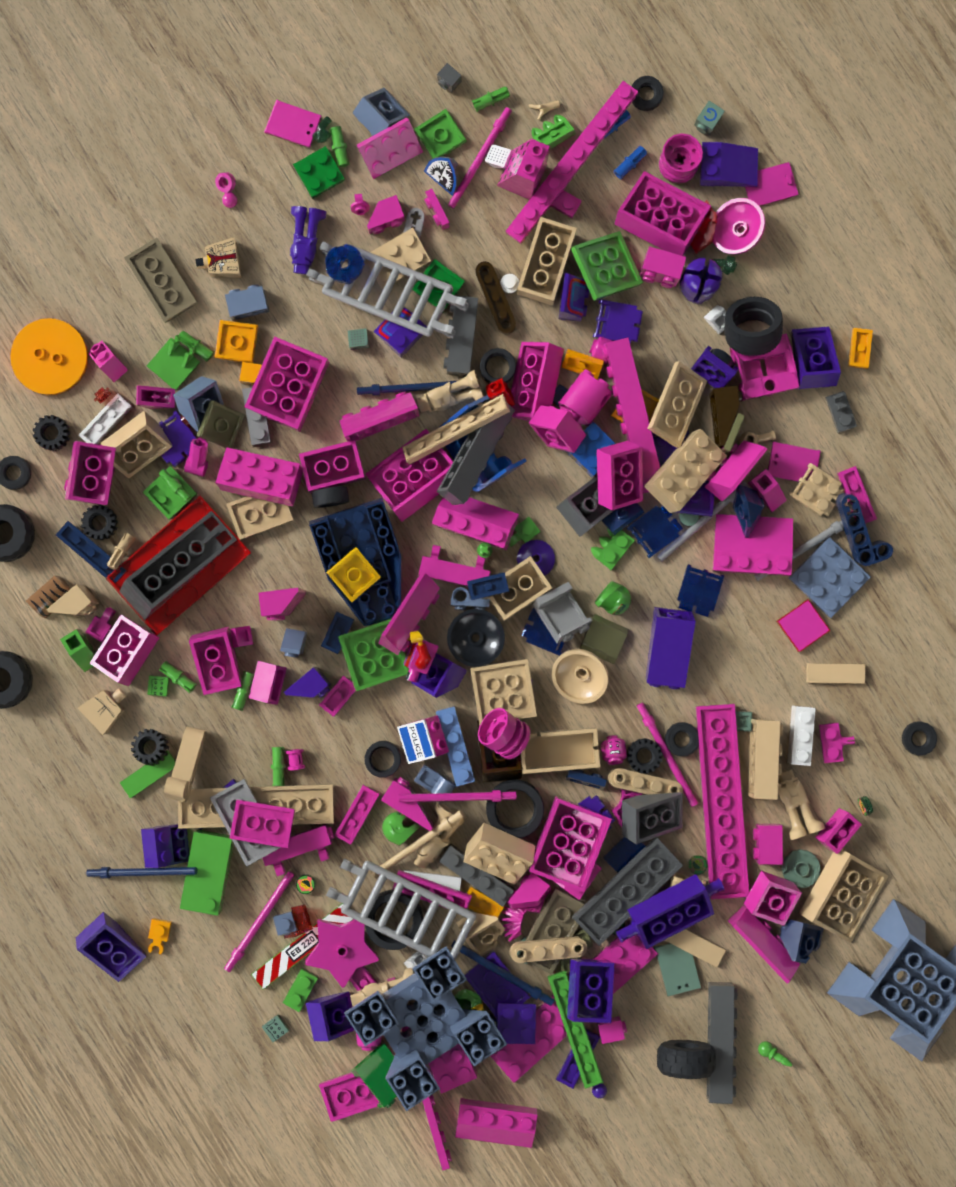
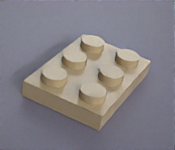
(403, 250)
(257, 515)

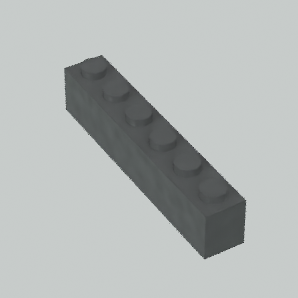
(472, 460)
(721, 1037)

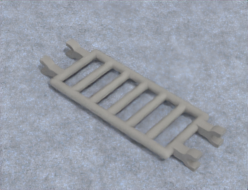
(446, 297)

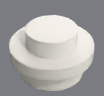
(509, 283)

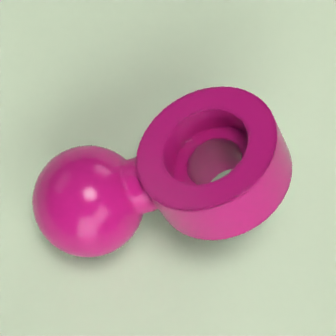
(229, 199)

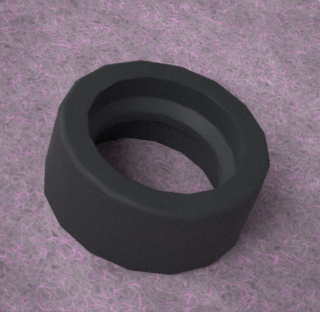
(497, 352)
(330, 497)
(368, 759)

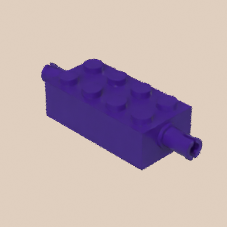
(670, 911)

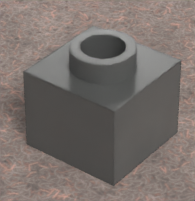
(449, 78)

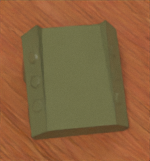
(604, 638)

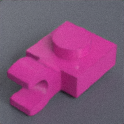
(99, 626)

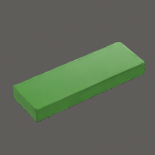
(147, 775)

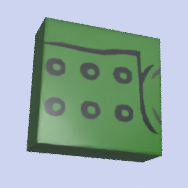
(158, 685)

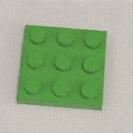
(606, 265)
(368, 660)

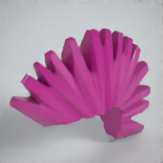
(516, 920)

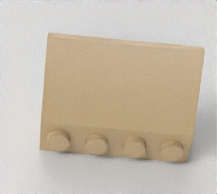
(843, 895)

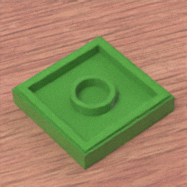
(440, 134)

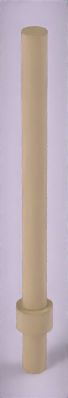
(446, 824)

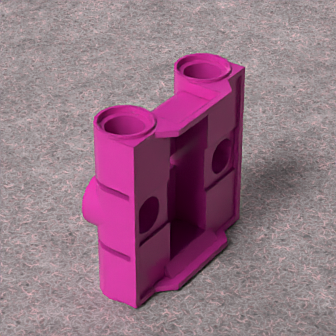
(779, 368)

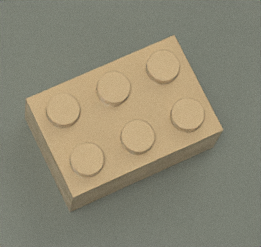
(499, 853)

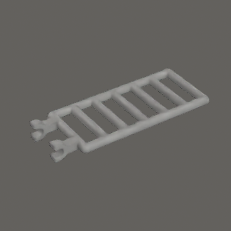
(437, 900)

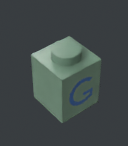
(709, 118)

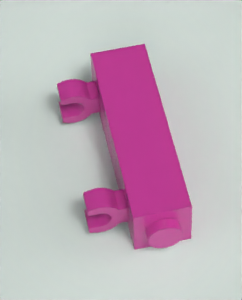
(451, 571)
(301, 843)

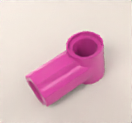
(196, 461)

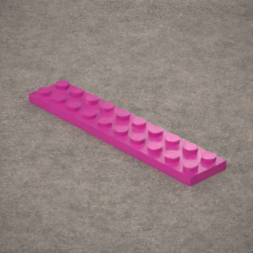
(722, 799)
(550, 1030)

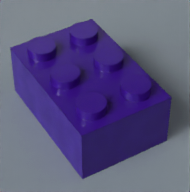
(590, 990)

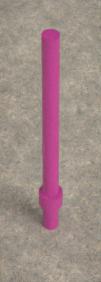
(498, 127)
(649, 720)
(495, 796)
(238, 953)

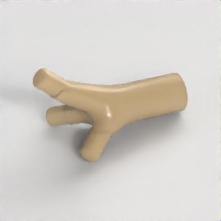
(544, 108)

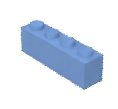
(457, 749)

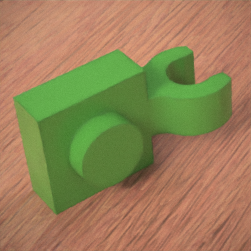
(525, 530)

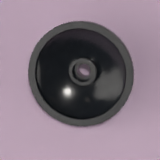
(490, 633)

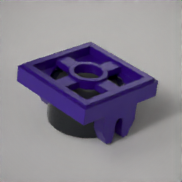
(715, 367)

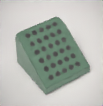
(358, 339)

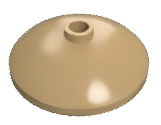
(575, 684)

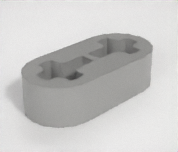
(419, 224)

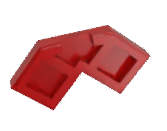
(706, 232)

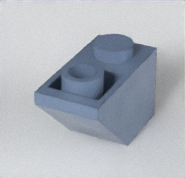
(293, 642)

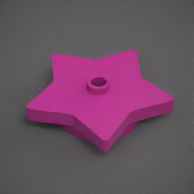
(341, 963)

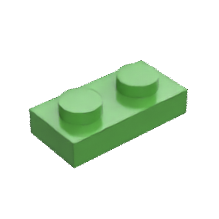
(300, 989)

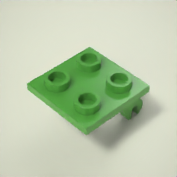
(173, 363)

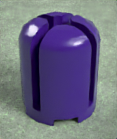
(695, 272)

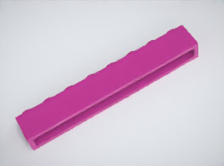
(631, 403)

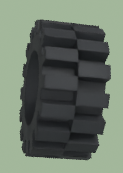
(39, 432)
(87, 522)
(161, 747)
(644, 767)

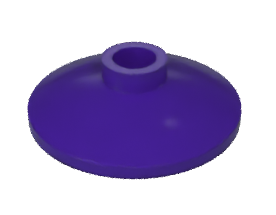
(539, 548)

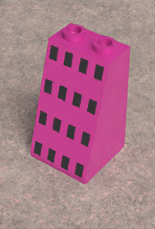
(525, 169)

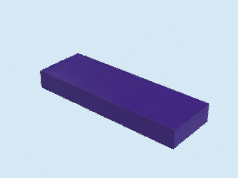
(569, 1071)

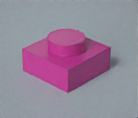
(241, 636)

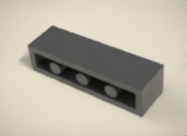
(461, 345)
(488, 884)

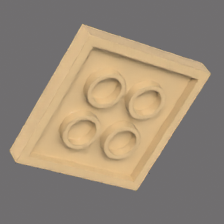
(504, 687)

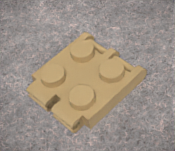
(817, 491)

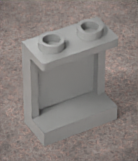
(561, 613)

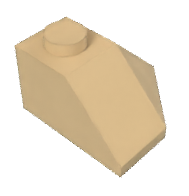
(483, 933)

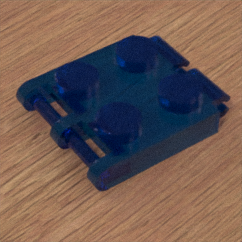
(655, 530)
(699, 591)
(539, 634)

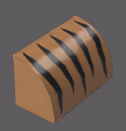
(47, 595)

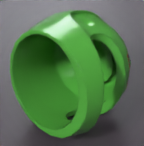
(614, 598)
(395, 830)

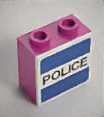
(423, 739)

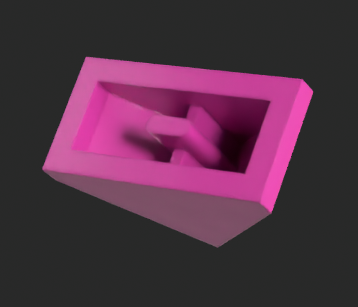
(155, 397)

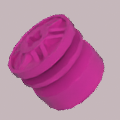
(684, 149)
(504, 733)

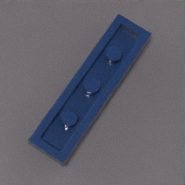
(87, 550)

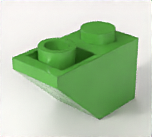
(79, 649)

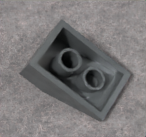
(582, 508)
(651, 816)

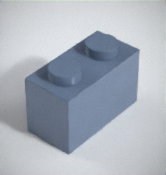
(246, 302)

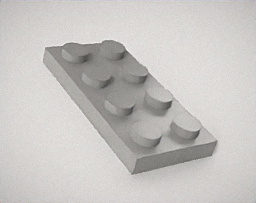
(225, 806)

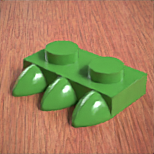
(554, 133)
(613, 548)

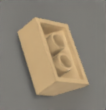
(137, 444)
(525, 585)

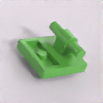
(170, 492)

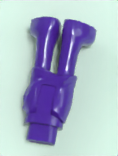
(304, 248)

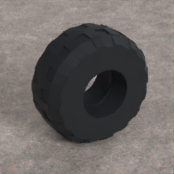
(22, 533)
(20, 679)
(686, 1059)

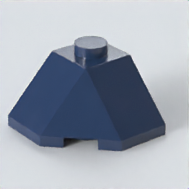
(747, 508)
(801, 939)

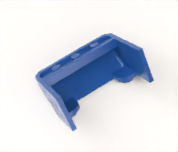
(495, 468)

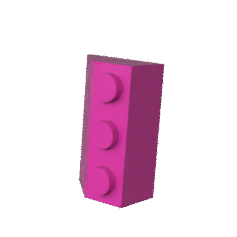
(734, 469)
(90, 473)
(124, 650)

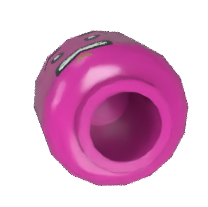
(613, 750)

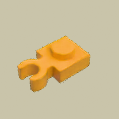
(159, 932)

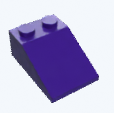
(728, 165)
(815, 357)
(109, 947)

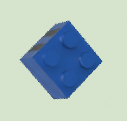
(586, 453)

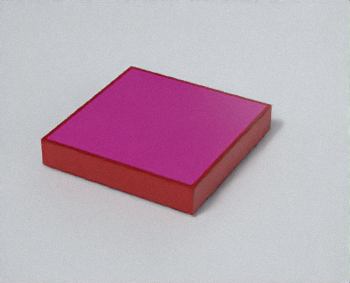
(803, 625)

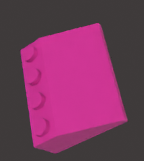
(662, 214)
(287, 384)
(379, 418)
(413, 485)
(763, 552)
(569, 844)

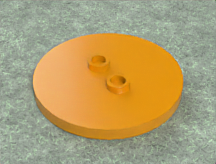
(49, 356)

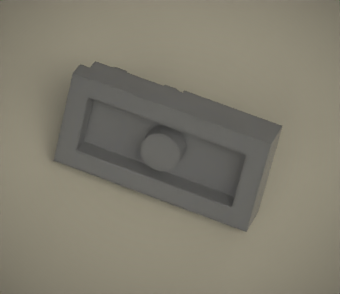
(841, 412)

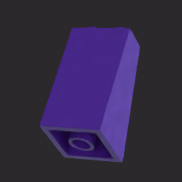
(670, 647)

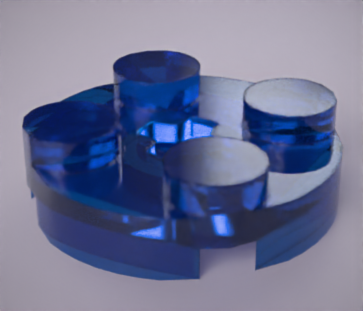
(343, 253)

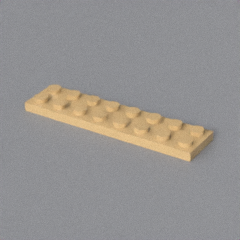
(311, 803)

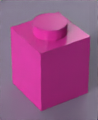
(612, 1031)

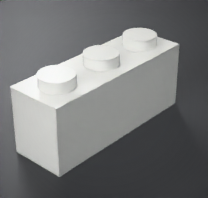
(801, 735)

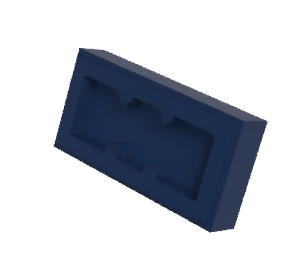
(622, 517)

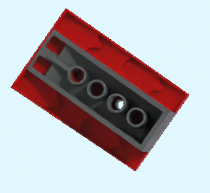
(178, 565)

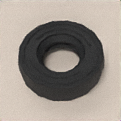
(655, 85)
(25, 470)
(674, 730)
(931, 738)

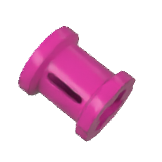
(295, 759)

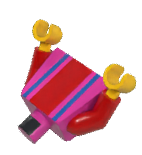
(419, 656)

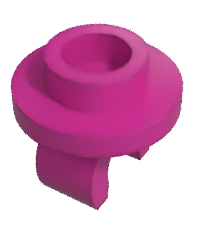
(359, 206)

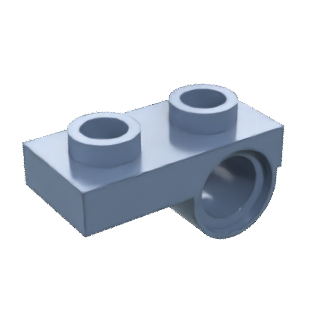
(477, 604)
(434, 781)

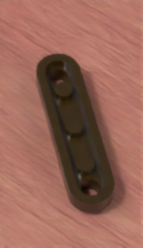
(495, 297)

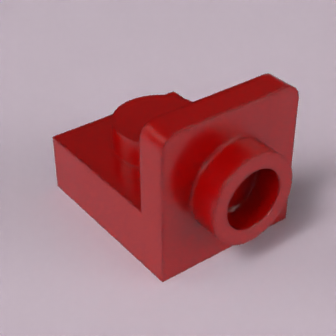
(498, 388)

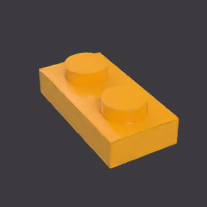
(860, 348)
(579, 362)
(483, 904)

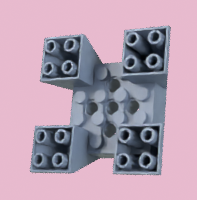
(919, 1019)
(452, 1025)

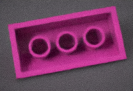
(535, 377)
(477, 521)
(280, 603)
(409, 614)
(764, 943)
(496, 1122)

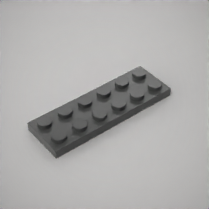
(629, 887)

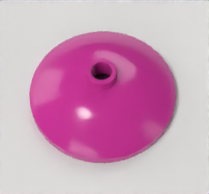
(733, 217)

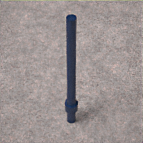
(376, 389)
(107, 872)
(535, 992)

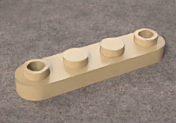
(641, 782)
(548, 949)

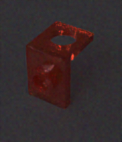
(302, 921)

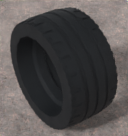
(749, 310)
(536, 798)
(390, 943)

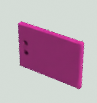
(292, 123)
(773, 185)
(791, 461)

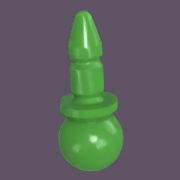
(766, 1050)

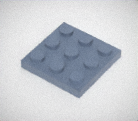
(829, 577)

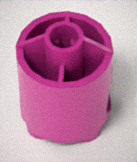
(586, 398)

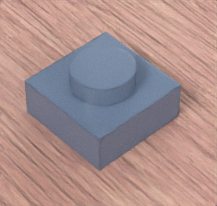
(285, 923)

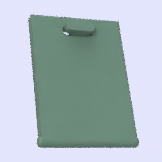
(677, 969)

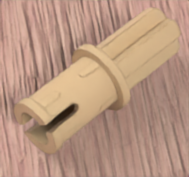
(120, 551)

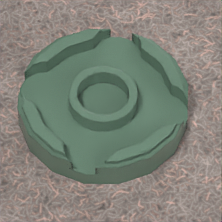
(801, 868)

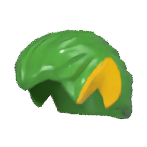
(469, 1000)

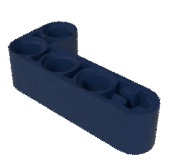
(859, 527)

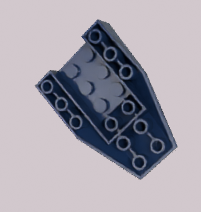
(371, 532)

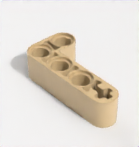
(180, 783)

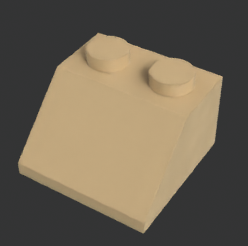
(76, 602)

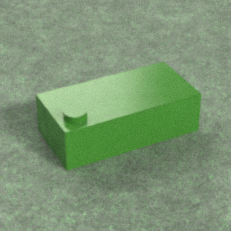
(212, 857)

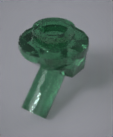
(321, 134)
(728, 265)

